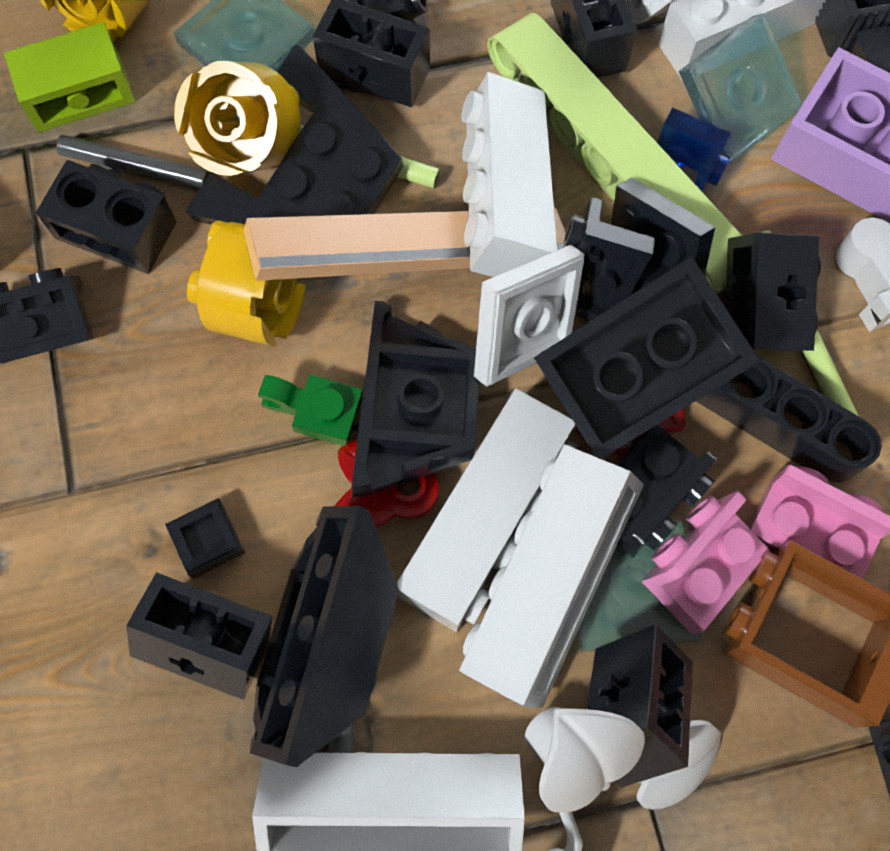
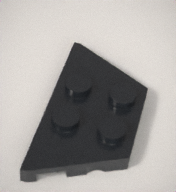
(414, 404)

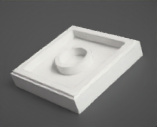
(526, 313)

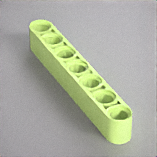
(600, 129)

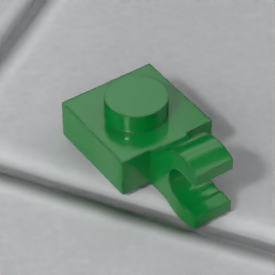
(320, 409)

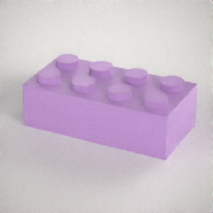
(844, 134)

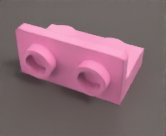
(820, 518)
(706, 564)

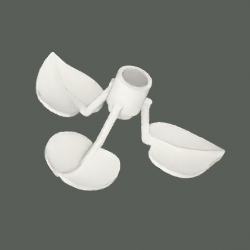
(596, 747)

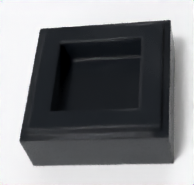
(205, 538)

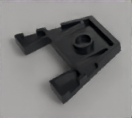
(330, 169)

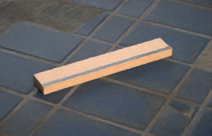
(360, 244)

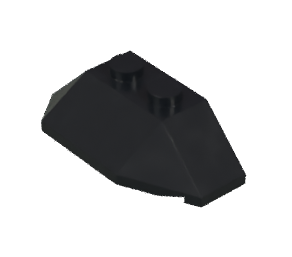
(325, 638)

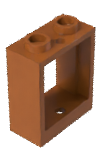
(868, 685)

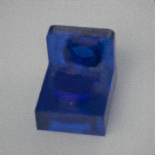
(695, 145)

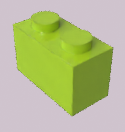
(69, 77)

